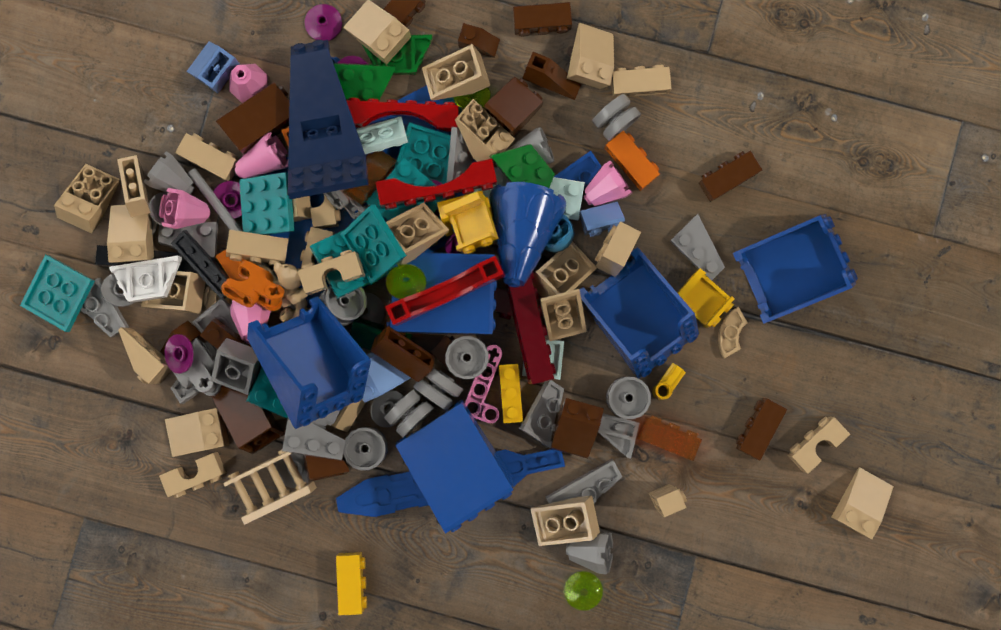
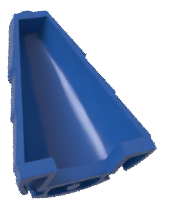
(524, 224)

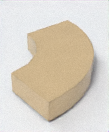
(729, 332)

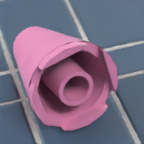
(262, 158)

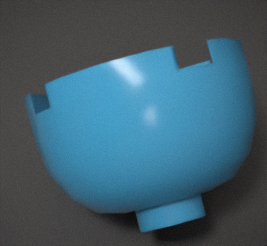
(562, 236)

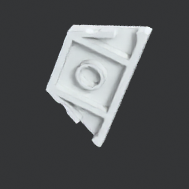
(147, 278)

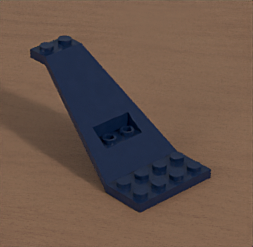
(322, 133)

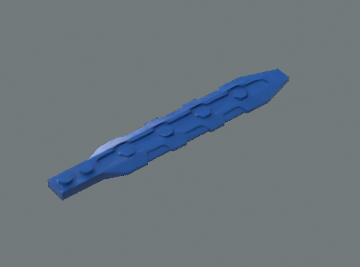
(400, 491)

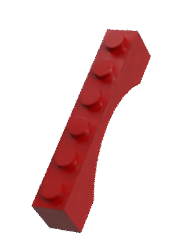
(438, 115)
(395, 192)
(445, 292)

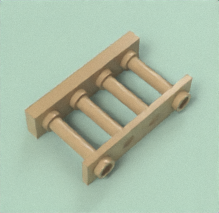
(270, 504)

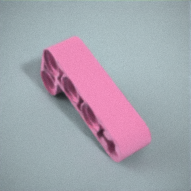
(486, 381)

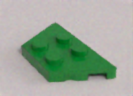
(408, 57)
(364, 80)
(524, 165)

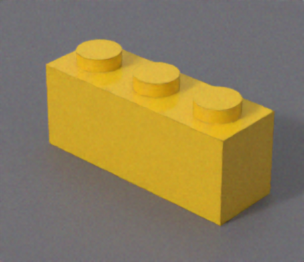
(510, 393)
(351, 583)

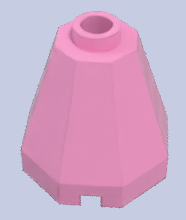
(247, 81)
(606, 186)
(182, 209)
(243, 315)

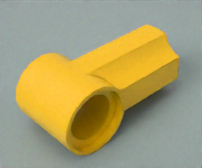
(669, 381)

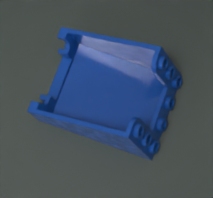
(796, 268)
(641, 315)
(463, 316)
(311, 363)
(456, 467)

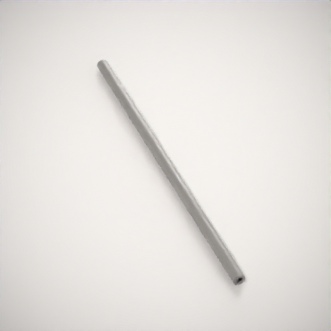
(219, 208)

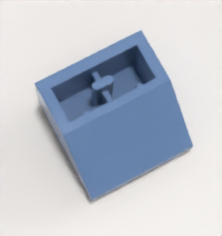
(213, 66)
(601, 218)

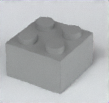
(235, 366)

